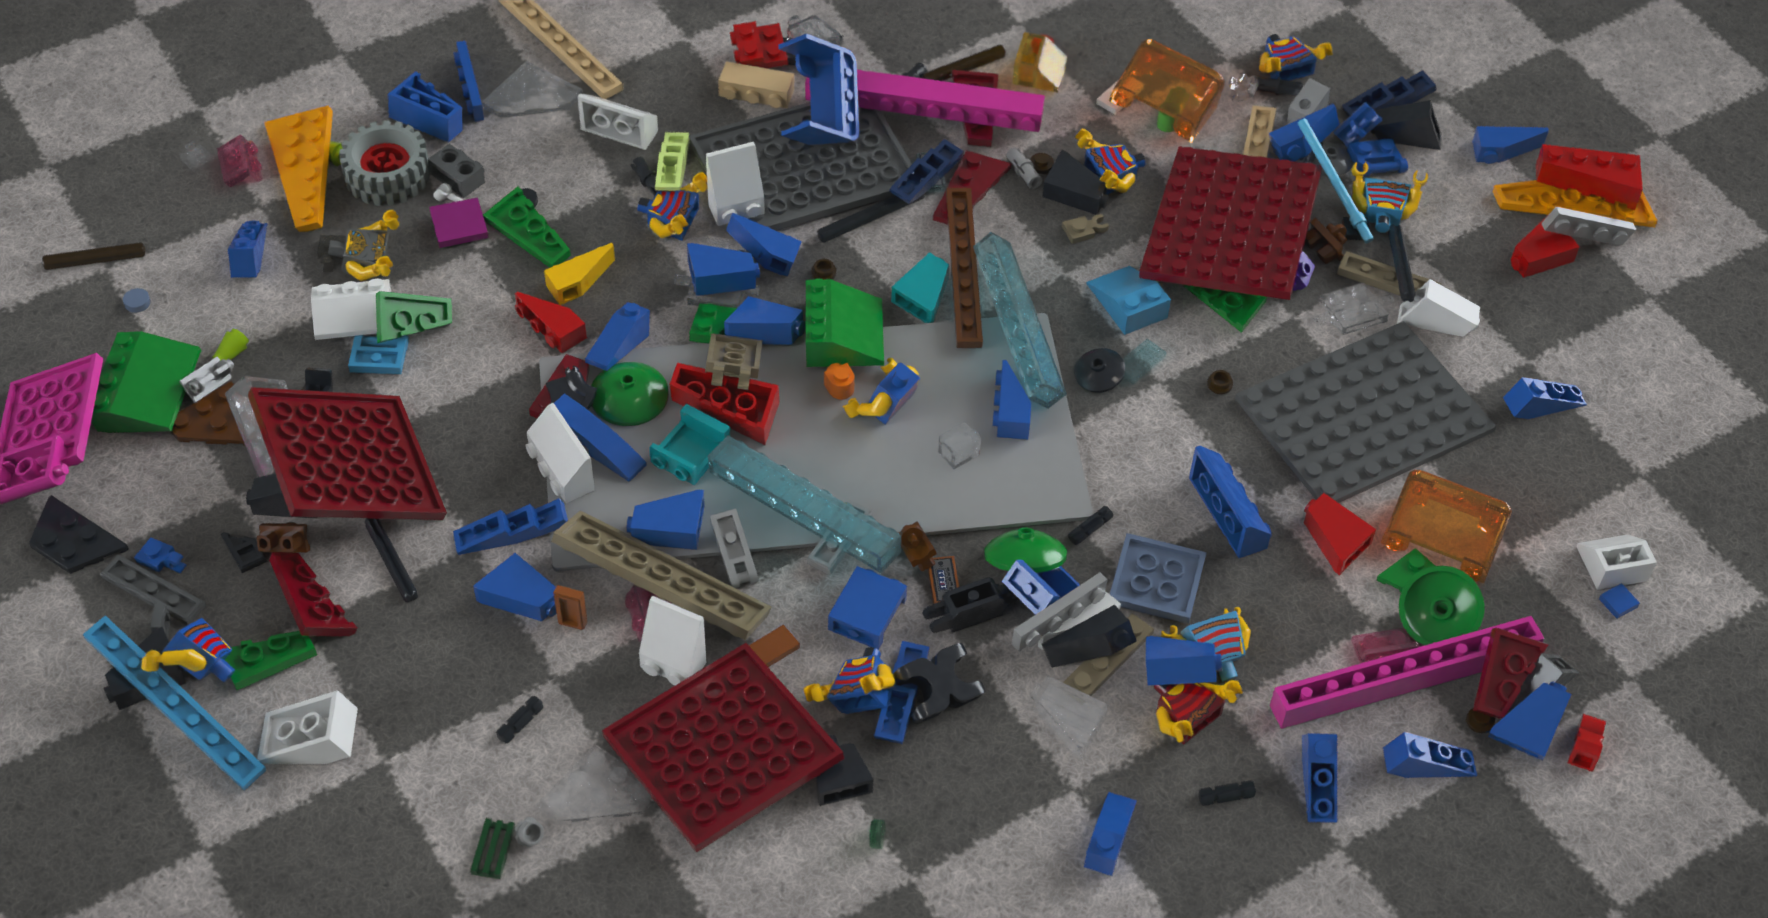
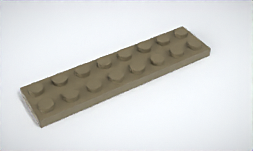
(661, 574)

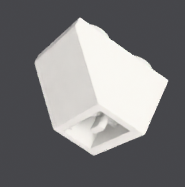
(1617, 560)

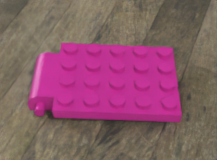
(46, 426)

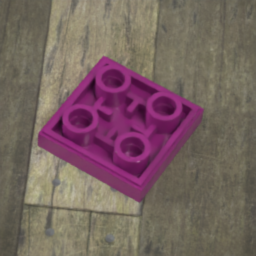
(458, 222)

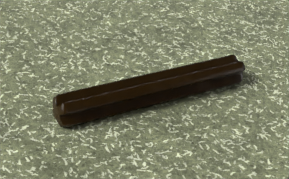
(967, 63)
(93, 256)

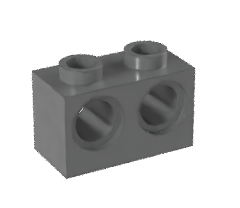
(457, 170)

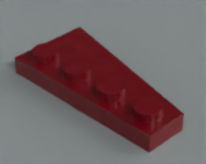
(977, 133)
(973, 172)
(308, 599)

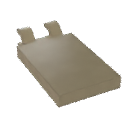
(733, 358)

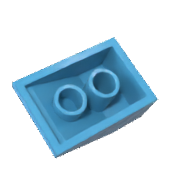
(1130, 299)

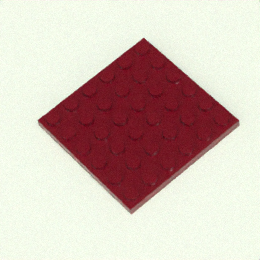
(345, 455)
(722, 746)

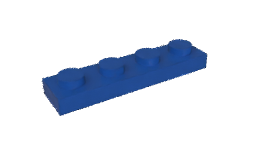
(470, 87)

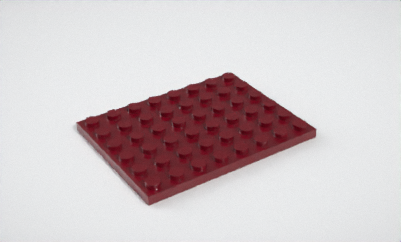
(1232, 222)

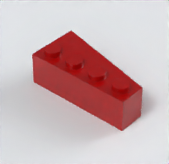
(1592, 172)

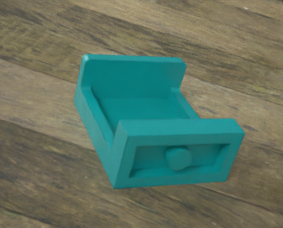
(689, 444)

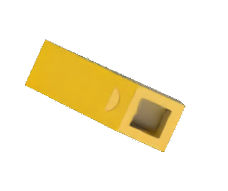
(577, 275)

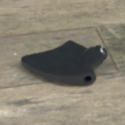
(573, 386)

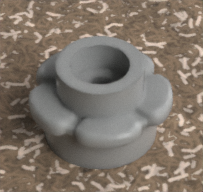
(535, 832)

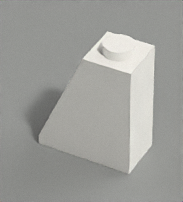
(1440, 311)

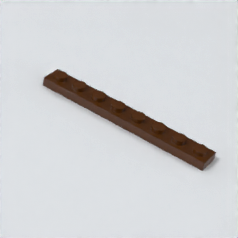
(964, 268)

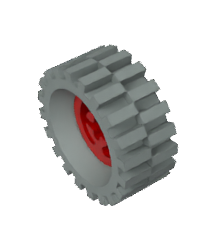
(389, 150)

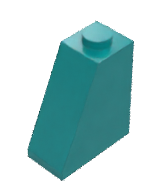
(922, 288)

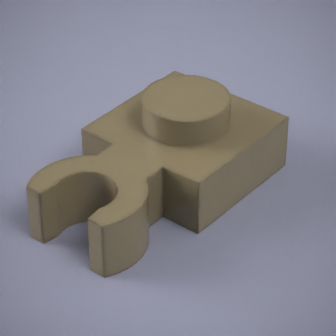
(1083, 229)

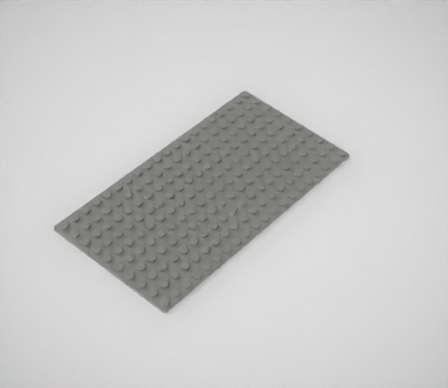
(859, 458)

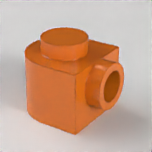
(839, 381)

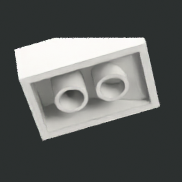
(734, 183)
(672, 642)
(309, 731)

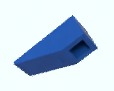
(768, 247)
(247, 249)
(1537, 398)
(1014, 406)
(1423, 758)
(1320, 776)

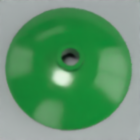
(630, 394)
(1032, 546)
(1435, 587)

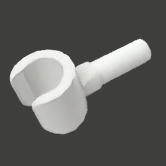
(444, 192)

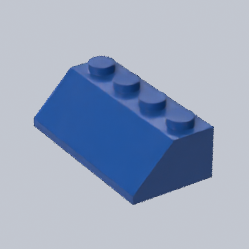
(1228, 503)

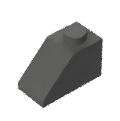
(1549, 669)

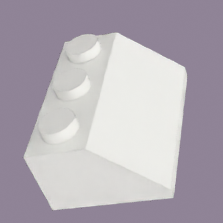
(617, 121)
(346, 308)
(560, 455)

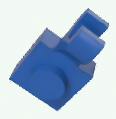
(159, 555)

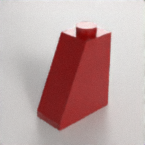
(1543, 251)
(1337, 532)

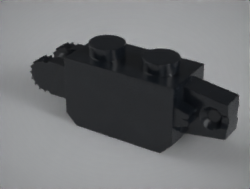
(969, 605)

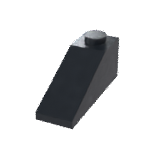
(1093, 638)

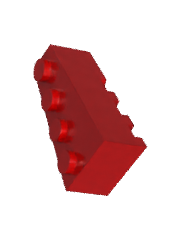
(745, 411)

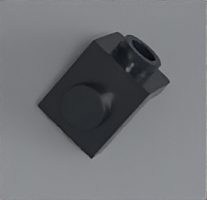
(318, 380)

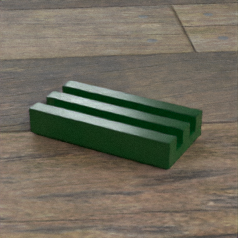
(498, 827)

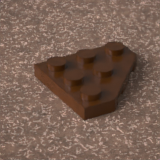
(208, 420)

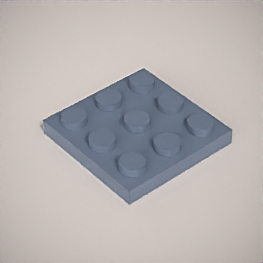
(1157, 578)

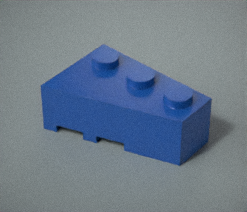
(425, 109)

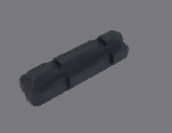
(1090, 525)
(519, 719)
(1227, 792)

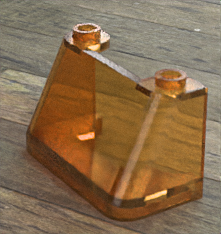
(1171, 86)
(1448, 521)

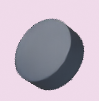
(136, 300)

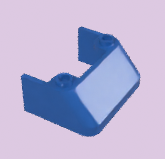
(832, 91)

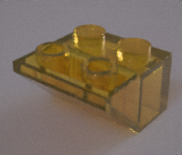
(1039, 63)

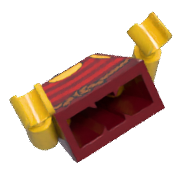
(1191, 707)

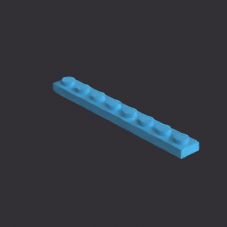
(175, 704)

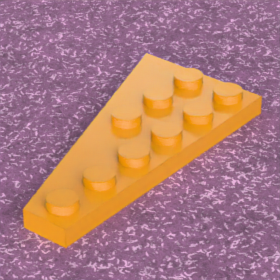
(302, 157)
(1542, 199)

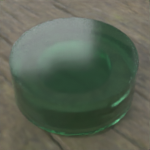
(877, 833)

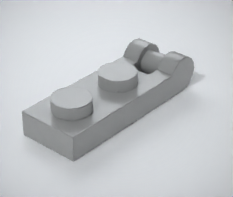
(733, 547)

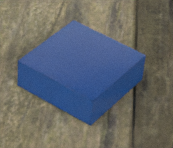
(1619, 601)

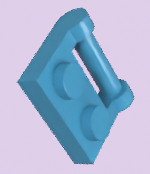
(378, 358)

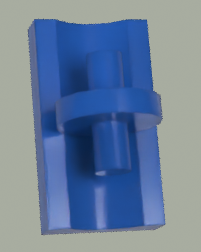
(1357, 124)

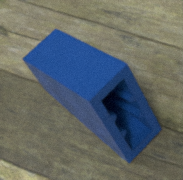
(720, 269)
(766, 322)
(669, 521)
(517, 589)
(1180, 661)
(1533, 721)

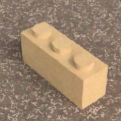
(756, 85)

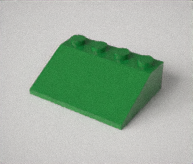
(842, 325)
(142, 384)

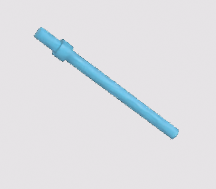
(1356, 218)

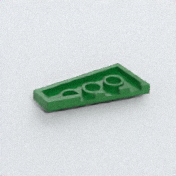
(523, 225)
(1232, 306)

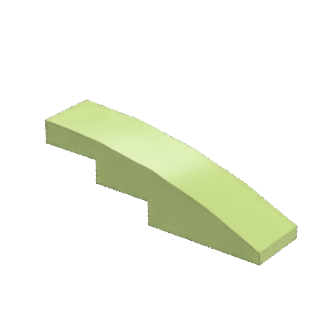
(672, 161)

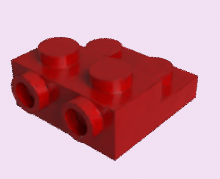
(758, 45)

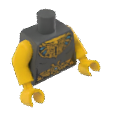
(366, 249)

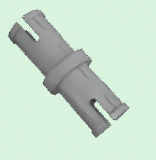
(1024, 167)

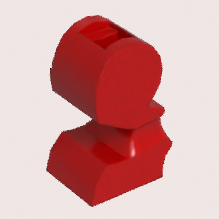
(1588, 743)

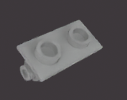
(207, 378)

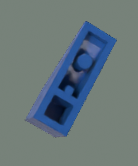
(1290, 142)
(1504, 143)
(620, 336)
(1109, 834)

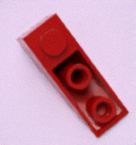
(557, 323)

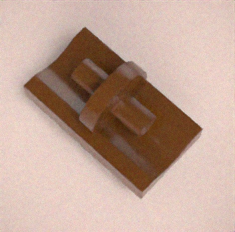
(1329, 237)
(283, 537)
(917, 546)

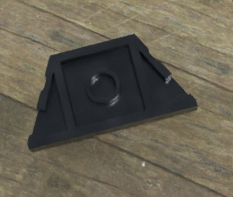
(71, 538)

